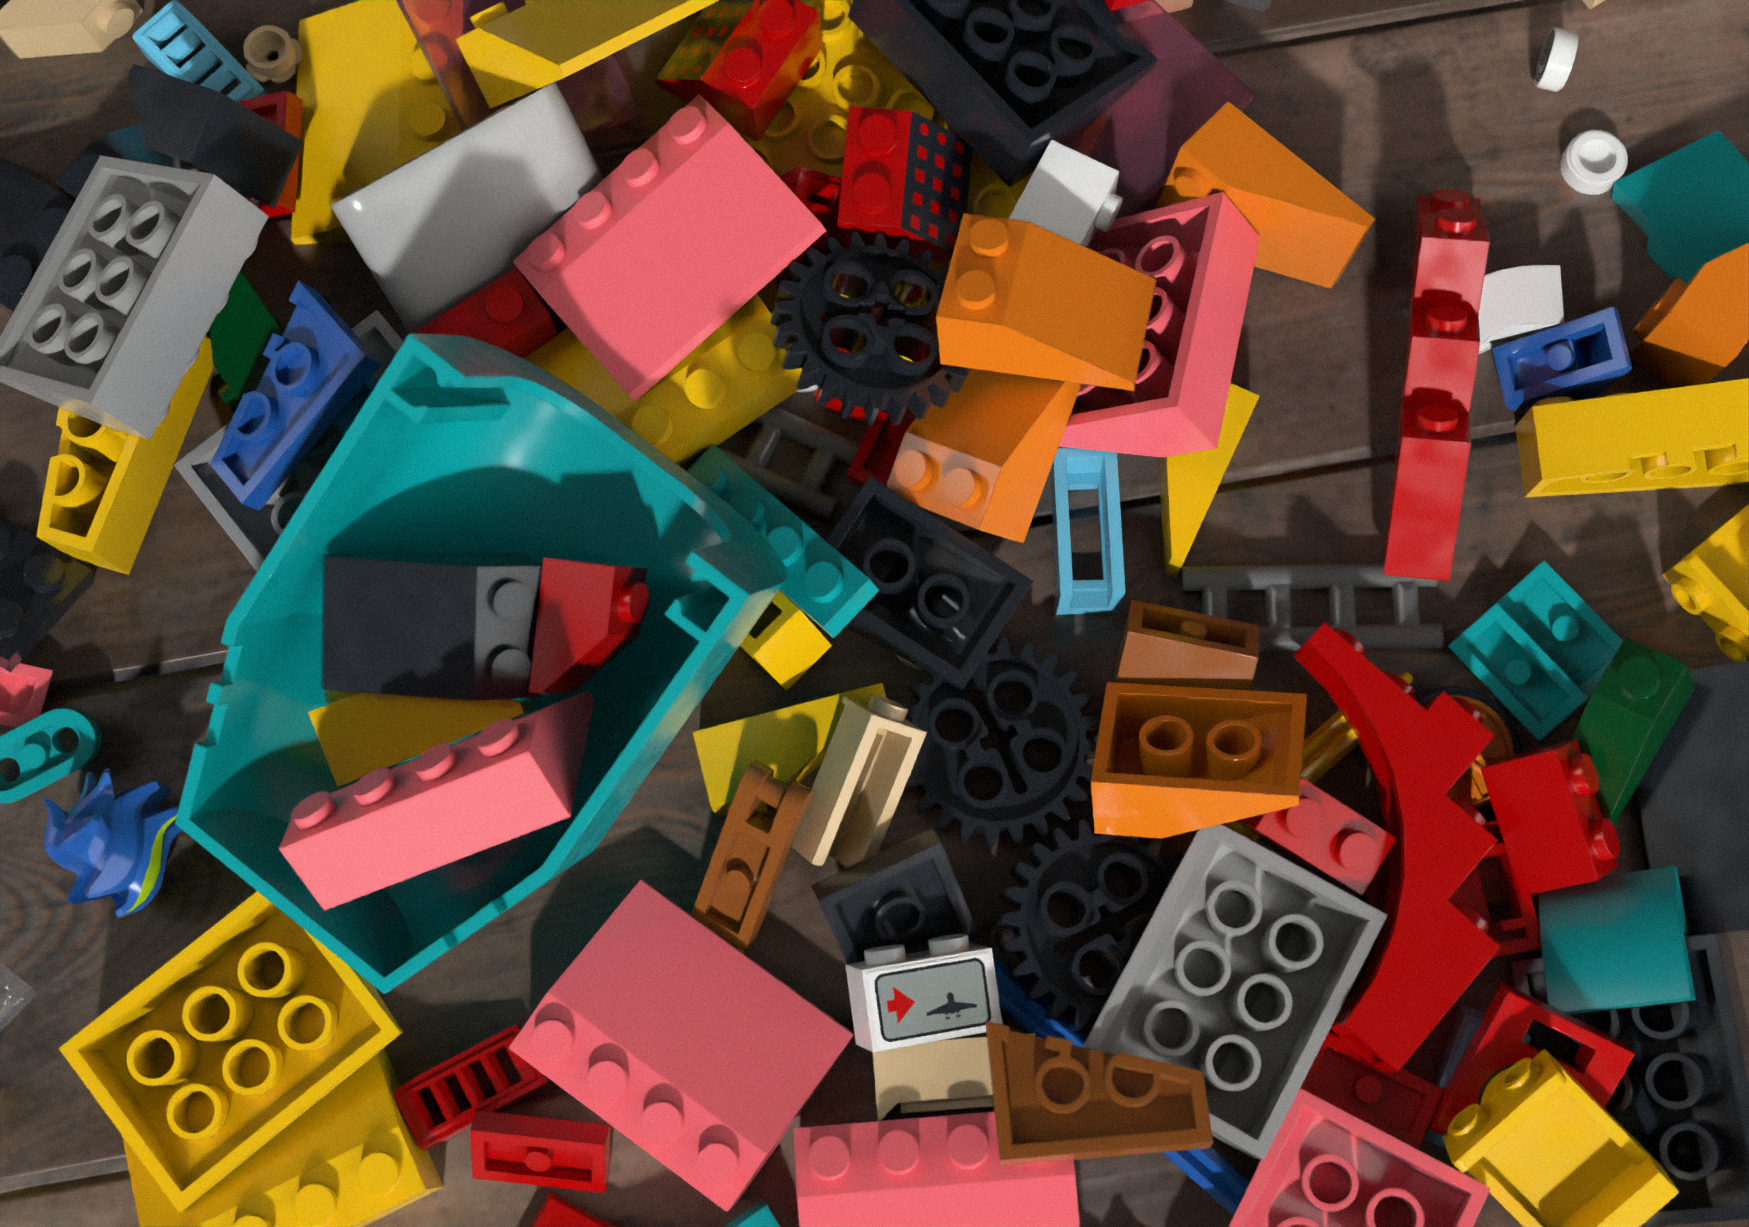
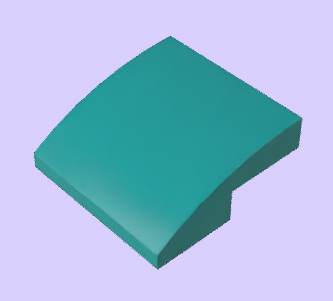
(1690, 204)
(1539, 650)
(1616, 943)

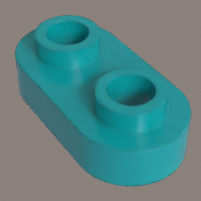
(40, 754)

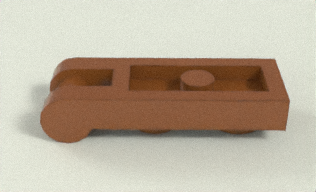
(750, 855)

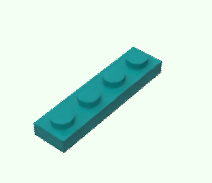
(817, 574)

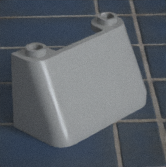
(469, 205)

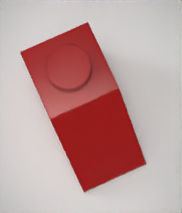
(584, 620)

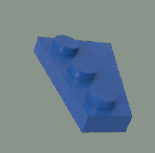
(304, 389)

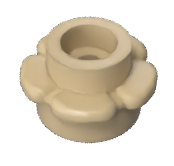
(268, 41)

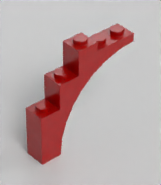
(1437, 385)
(1416, 755)

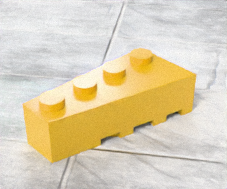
(1637, 441)
(111, 481)

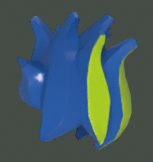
(113, 842)

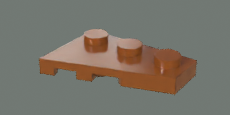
(1089, 1103)

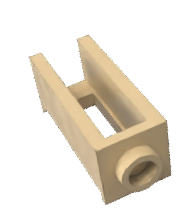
(859, 782)
(933, 1076)

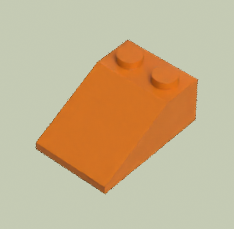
(1301, 218)
(1041, 306)
(1697, 323)
(986, 451)
(1194, 757)

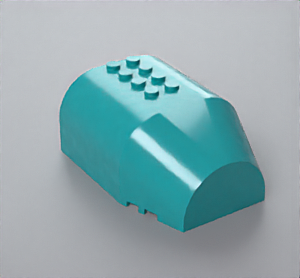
(470, 458)

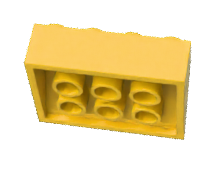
(557, 38)
(363, 109)
(699, 401)
(228, 1046)
(328, 1168)

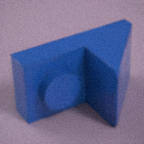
(1568, 358)

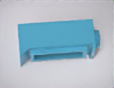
(1082, 471)

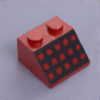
(745, 59)
(903, 181)

